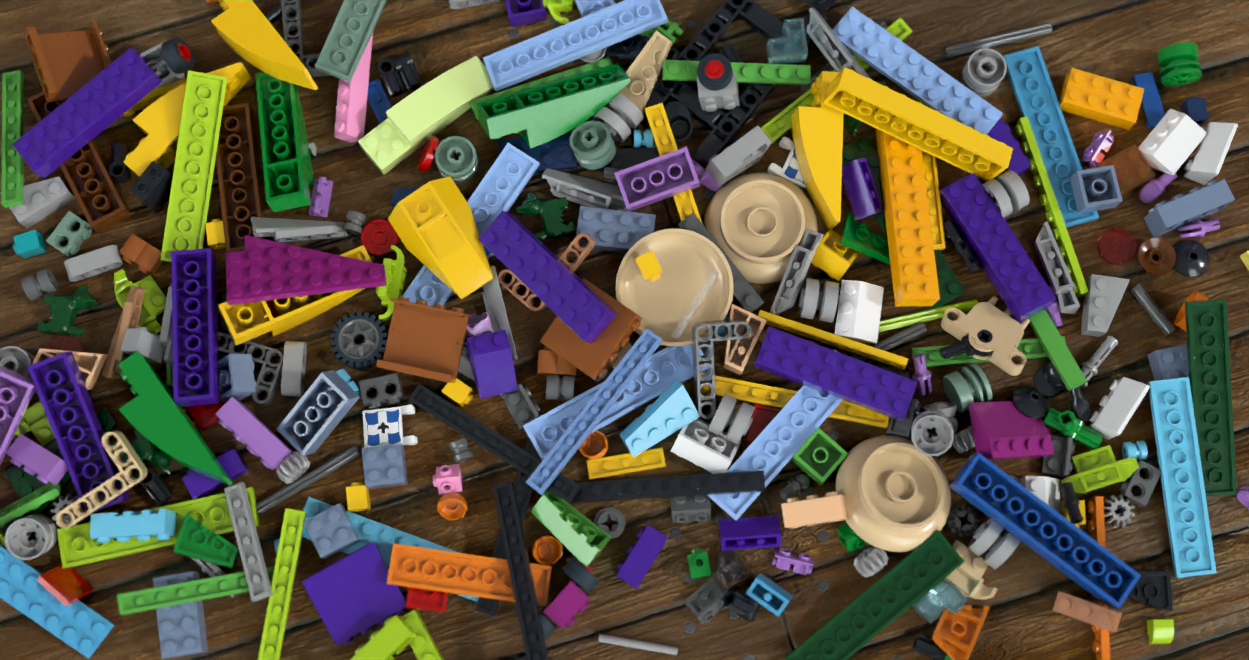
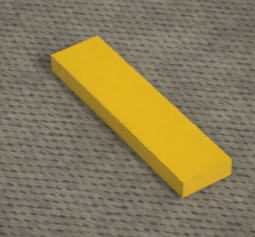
(625, 464)

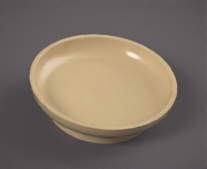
(759, 223)
(686, 265)
(893, 493)

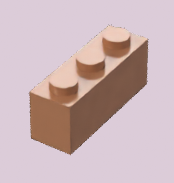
(1087, 611)

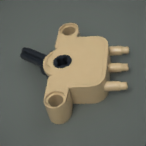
(986, 335)

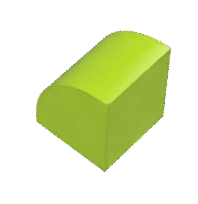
(1160, 631)

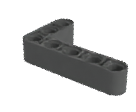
(297, 40)
(708, 358)
(264, 360)

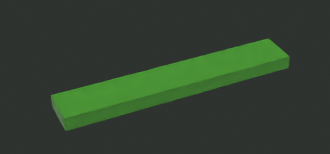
(1057, 350)

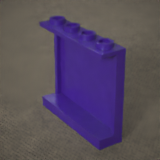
(354, 594)

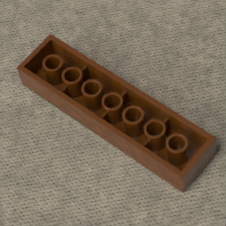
(239, 175)
(88, 177)

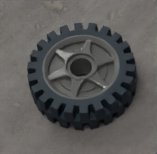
(348, 330)

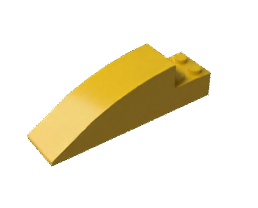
(259, 43)
(163, 118)
(818, 150)
(255, 319)

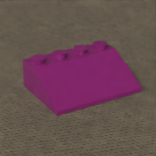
(1006, 433)

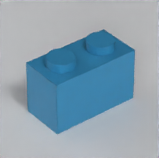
(769, 594)

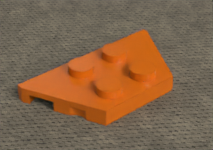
(959, 631)

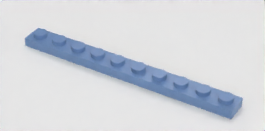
(594, 411)

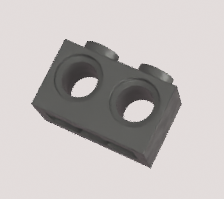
(381, 385)
(1144, 486)

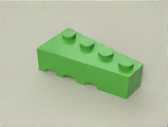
(570, 527)

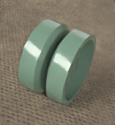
(592, 145)
(452, 149)

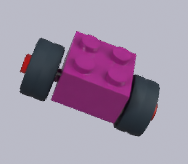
(571, 599)

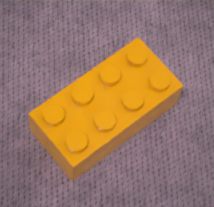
(1100, 98)

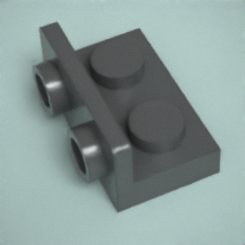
(521, 406)
(903, 427)
(1058, 463)
(706, 601)

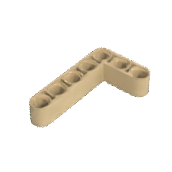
(107, 487)

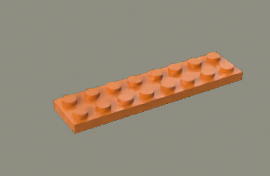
(460, 573)

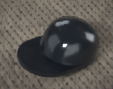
(679, 121)
(1048, 380)

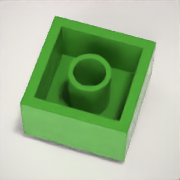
(819, 456)

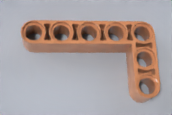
(528, 298)

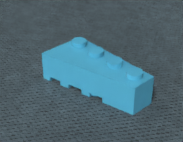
(661, 419)
(133, 525)

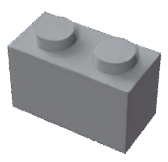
(144, 342)

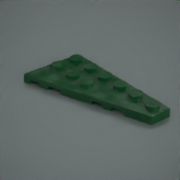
(26, 483)

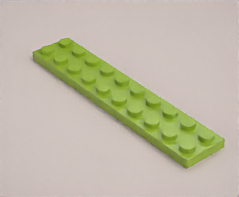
(194, 163)
(211, 511)

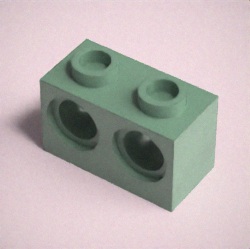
(65, 231)

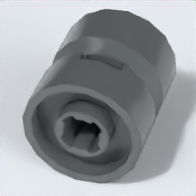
(41, 283)
(560, 387)

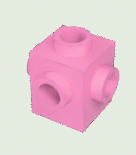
(448, 479)

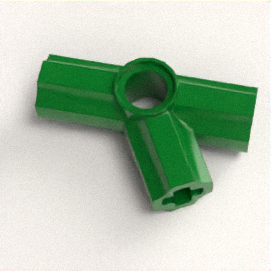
(1070, 426)

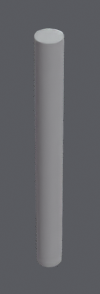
(638, 644)

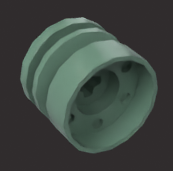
(967, 387)

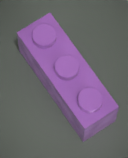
(37, 460)

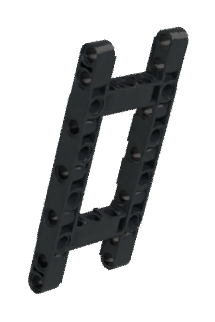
(735, 118)

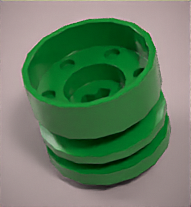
(1179, 64)

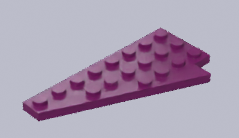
(283, 270)

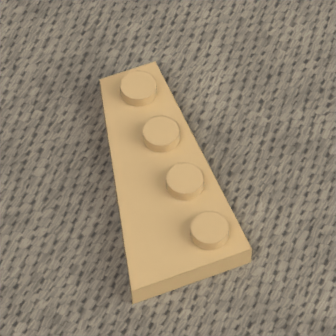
(646, 70)

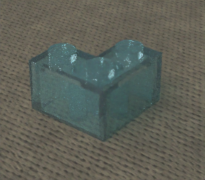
(791, 47)
(940, 598)

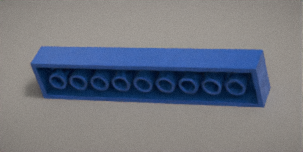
(1045, 531)

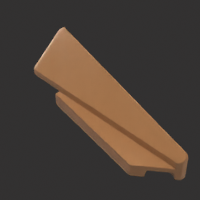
(128, 319)

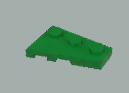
(862, 240)
(201, 543)

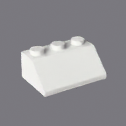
(1171, 142)
(1212, 152)
(859, 311)
(1118, 407)
(705, 447)
(1044, 488)

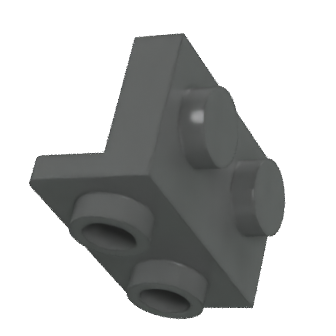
(690, 509)

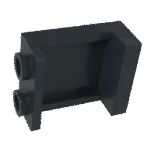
(153, 187)

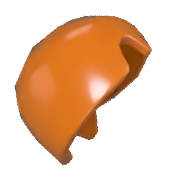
(594, 446)
(452, 506)
(547, 550)

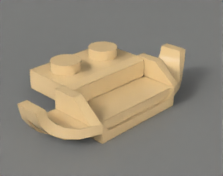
(968, 575)

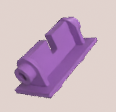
(1101, 141)
(320, 197)
(800, 561)

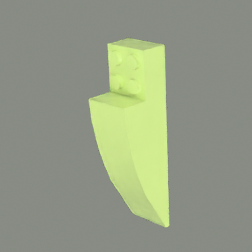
(425, 113)

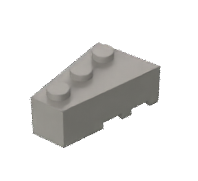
(738, 156)
(42, 200)
(1101, 303)

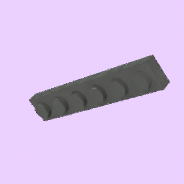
(742, 289)

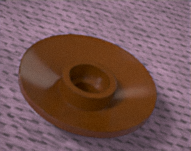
(1162, 250)

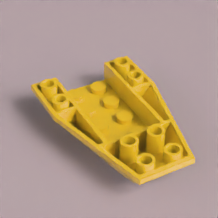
(443, 235)

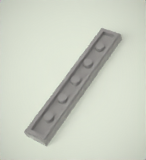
(248, 542)

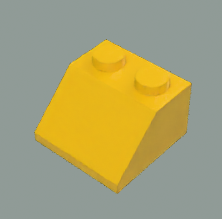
(833, 256)

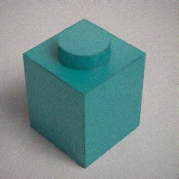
(29, 244)

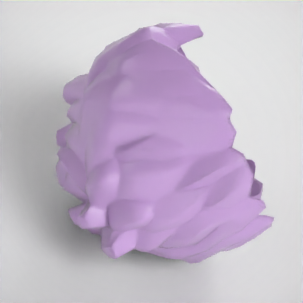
(478, 325)

